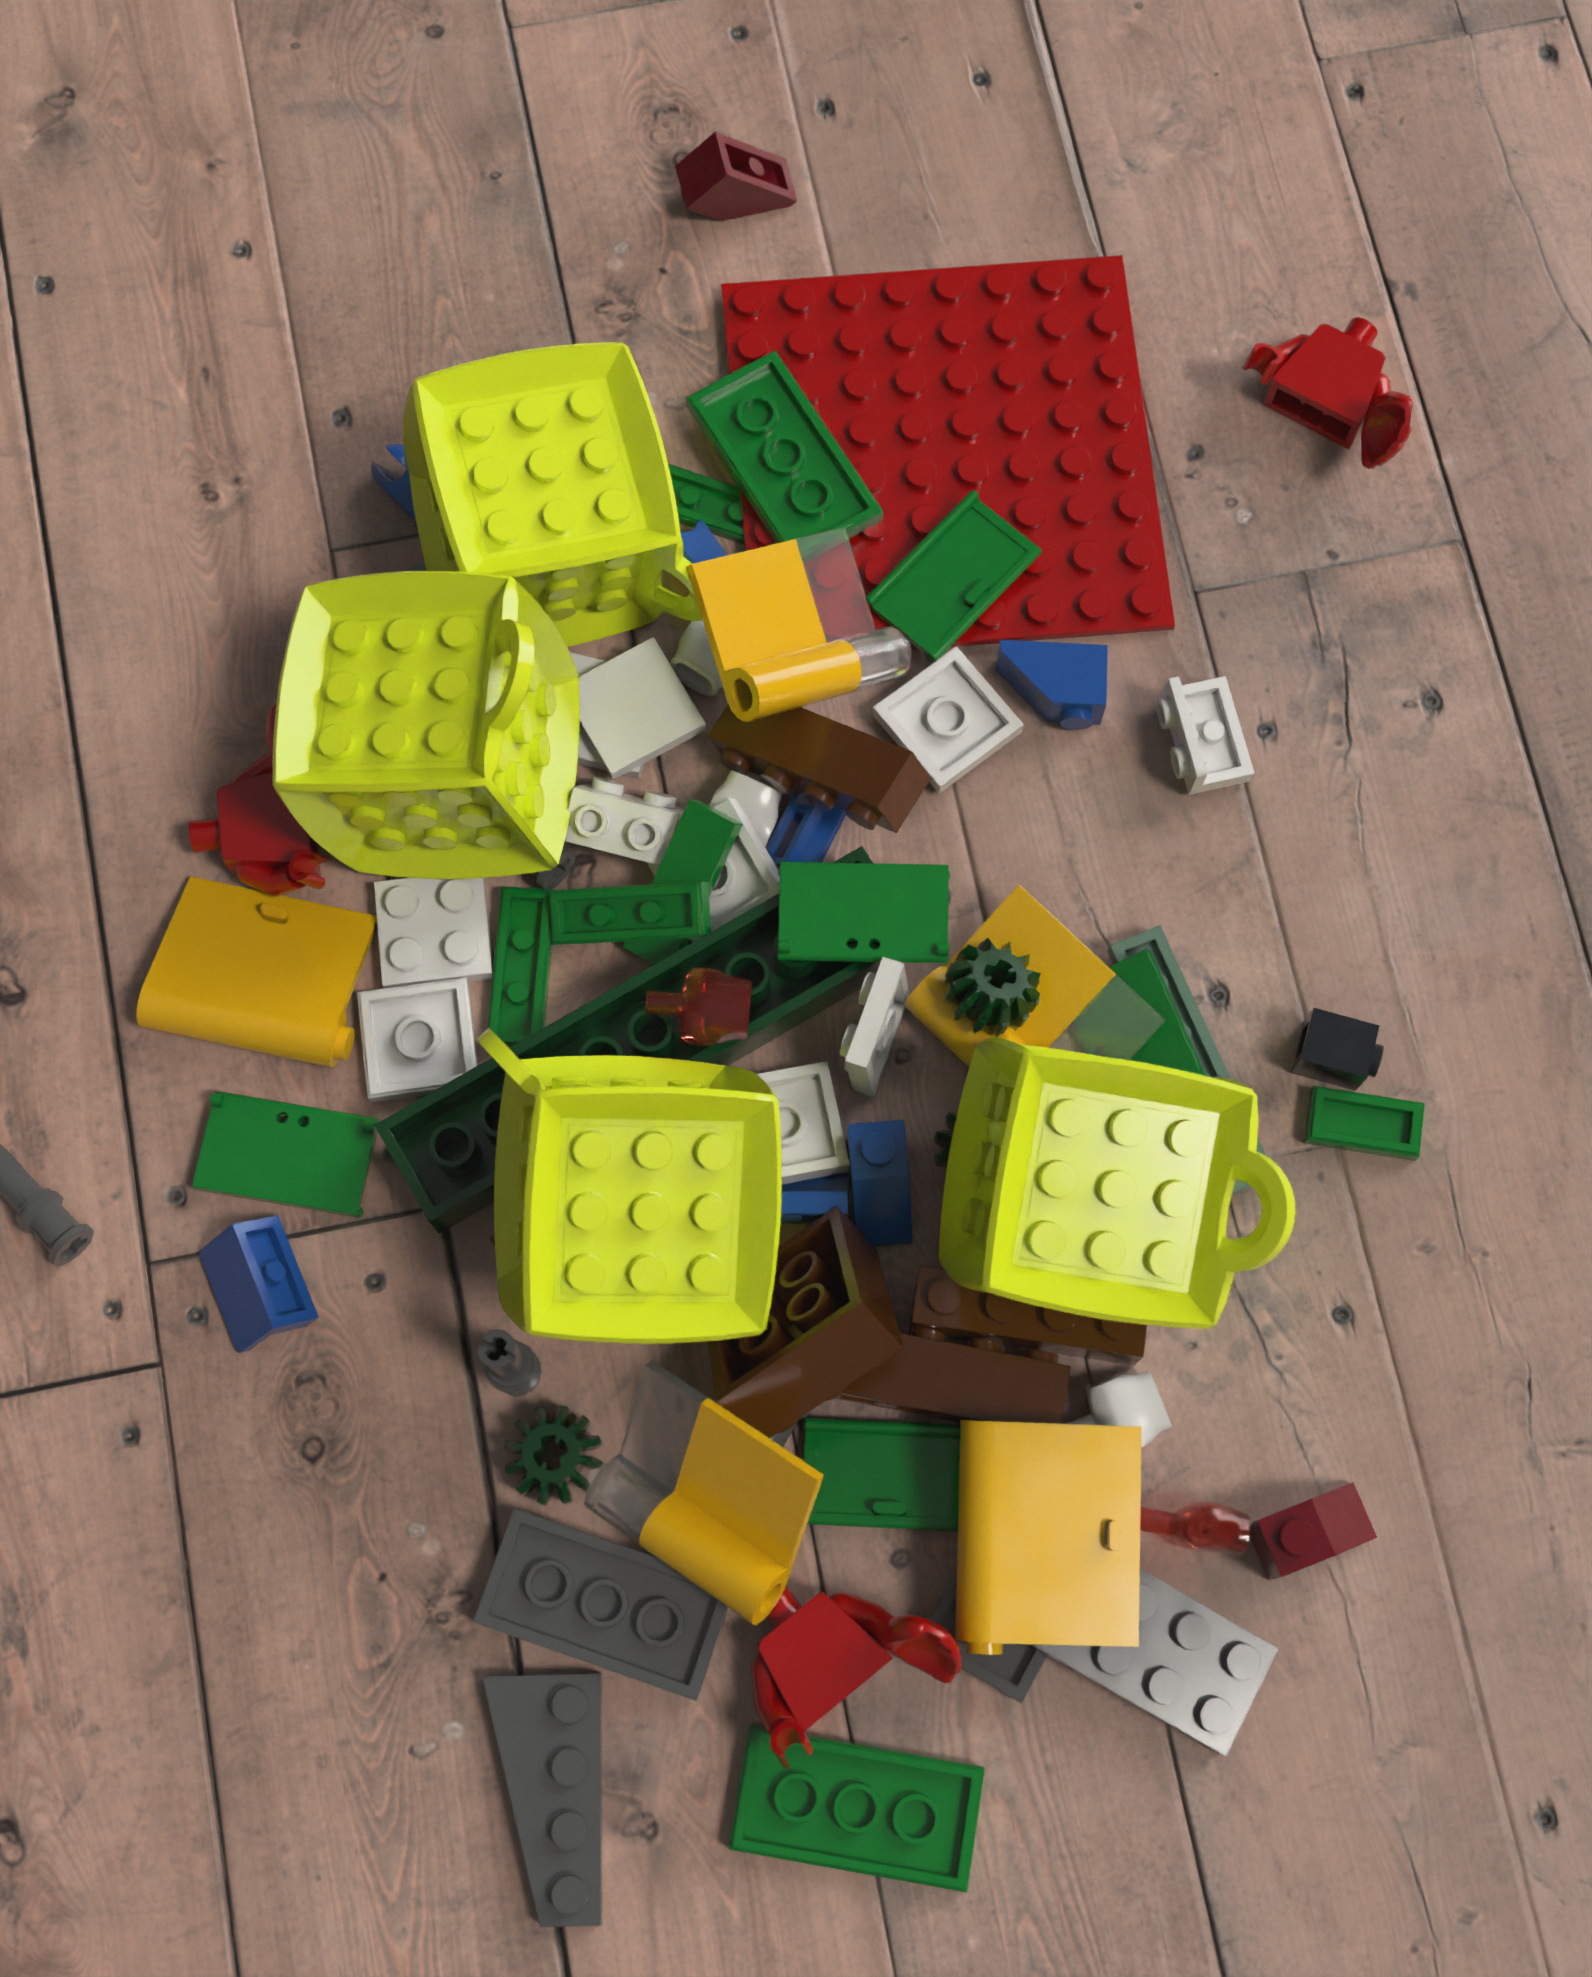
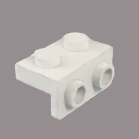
(1205, 734)
(621, 822)

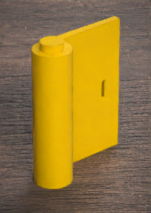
(257, 973)
(1036, 1535)

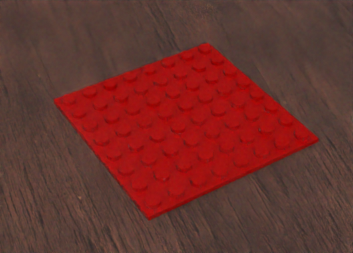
(987, 386)

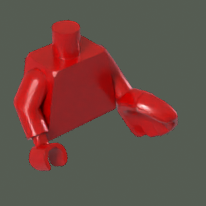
(1332, 384)
(258, 832)
(831, 1650)

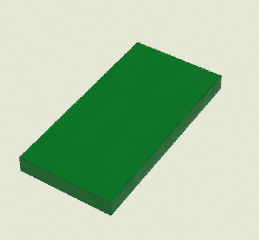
(782, 453)
(859, 1810)

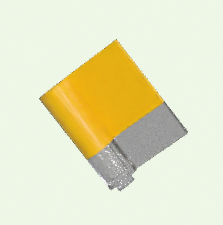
(793, 625)
(1080, 997)

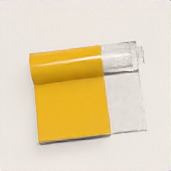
(706, 1495)

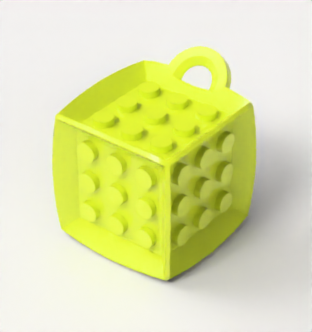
(552, 478)
(428, 725)
(1105, 1186)
(635, 1198)

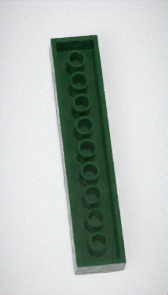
(450, 1135)

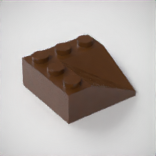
(822, 1330)

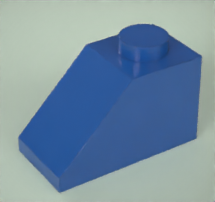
(1058, 679)
(880, 1181)

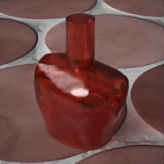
(709, 1008)
(1201, 1527)

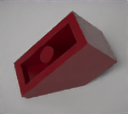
(733, 179)
(1311, 1531)

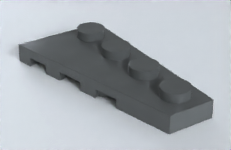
(553, 1773)

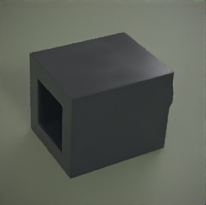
(1337, 1050)

